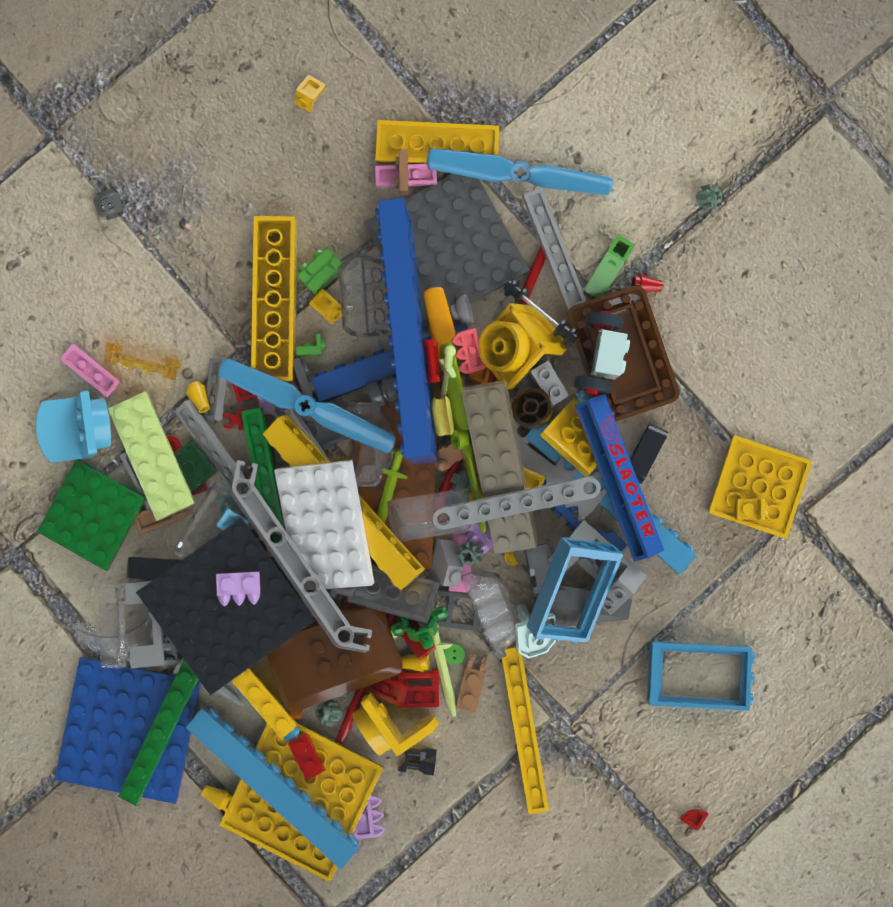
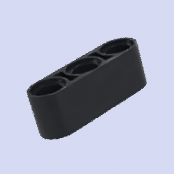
(647, 450)
(148, 567)

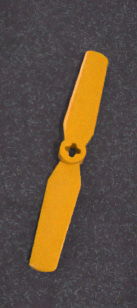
(442, 327)

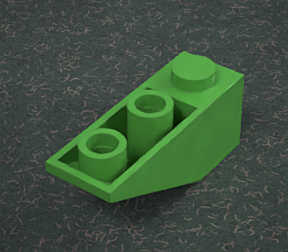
(609, 267)

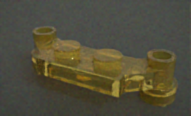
(114, 356)

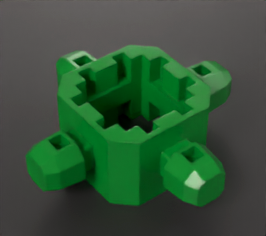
(424, 634)

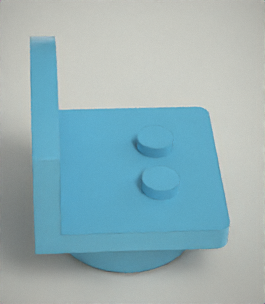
(72, 428)

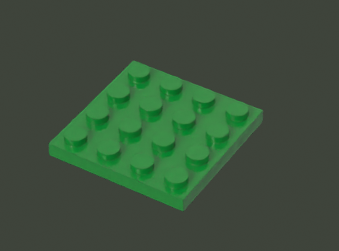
(92, 515)

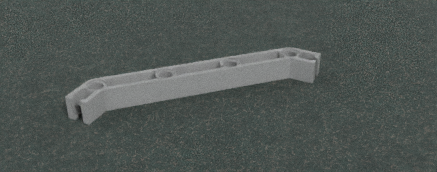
(293, 563)

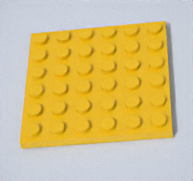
(340, 790)

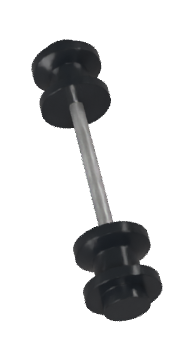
(513, 289)

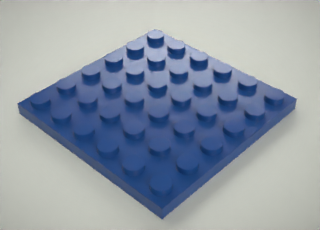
(109, 724)

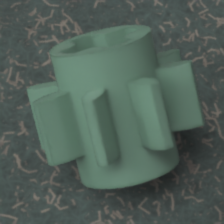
(709, 197)
(461, 480)
(474, 549)
(328, 713)

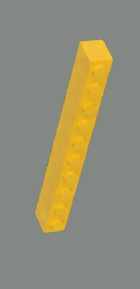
(382, 543)

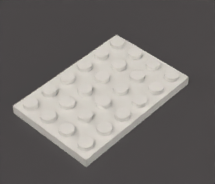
(326, 522)

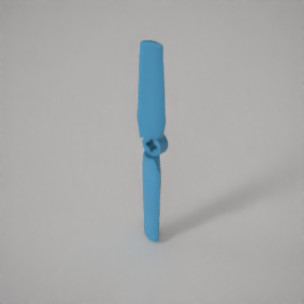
(499, 169)
(287, 396)

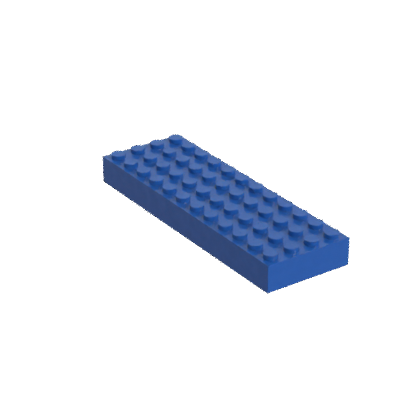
(407, 331)

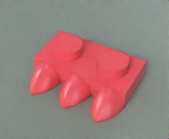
(468, 351)

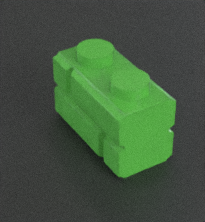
(319, 270)

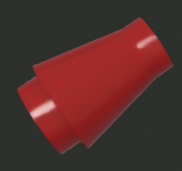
(647, 283)

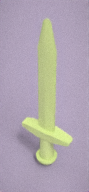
(446, 366)
(444, 673)

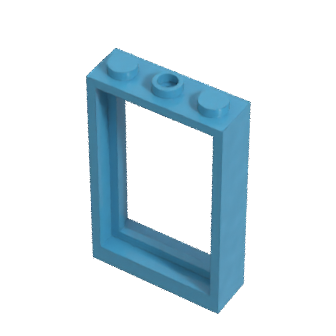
(566, 548)
(656, 668)

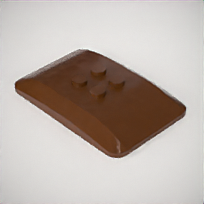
(648, 373)
(314, 670)

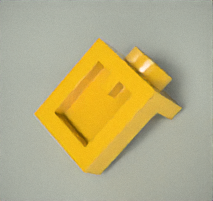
(308, 93)
(326, 306)
(751, 509)

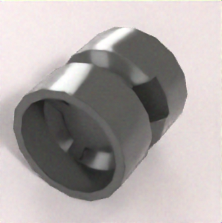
(382, 392)

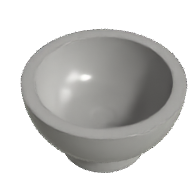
(463, 310)

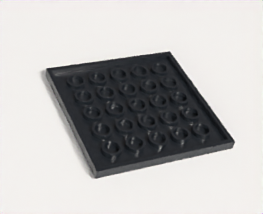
(232, 638)

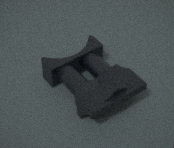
(427, 760)

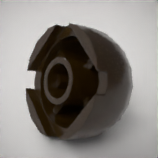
(532, 408)

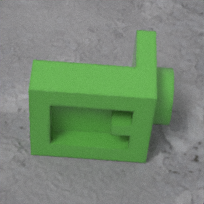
(309, 349)

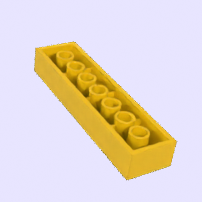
(274, 296)

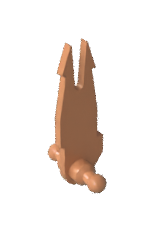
(449, 456)

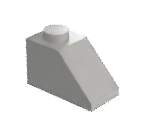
(446, 565)

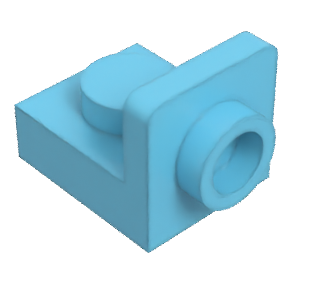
(228, 518)

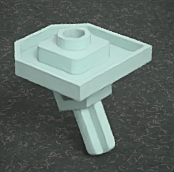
(525, 642)

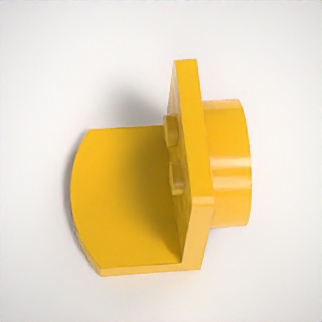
(517, 342)
(382, 732)

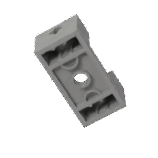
(542, 377)
(626, 578)
(163, 650)

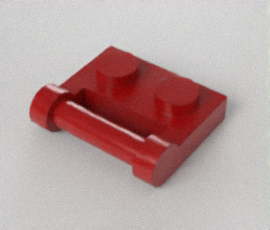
(432, 356)
(421, 695)

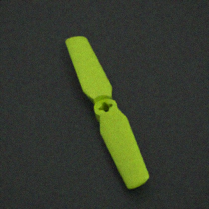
(460, 437)

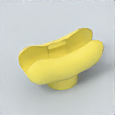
(442, 416)

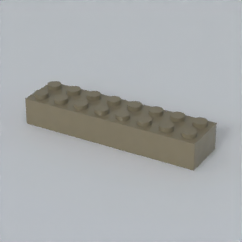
(498, 461)

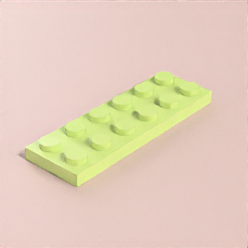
(151, 456)

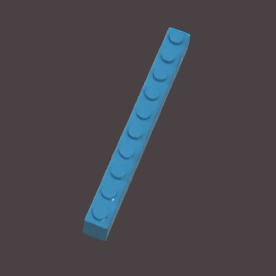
(675, 553)
(273, 786)

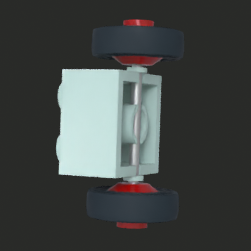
(608, 354)

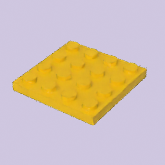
(760, 473)

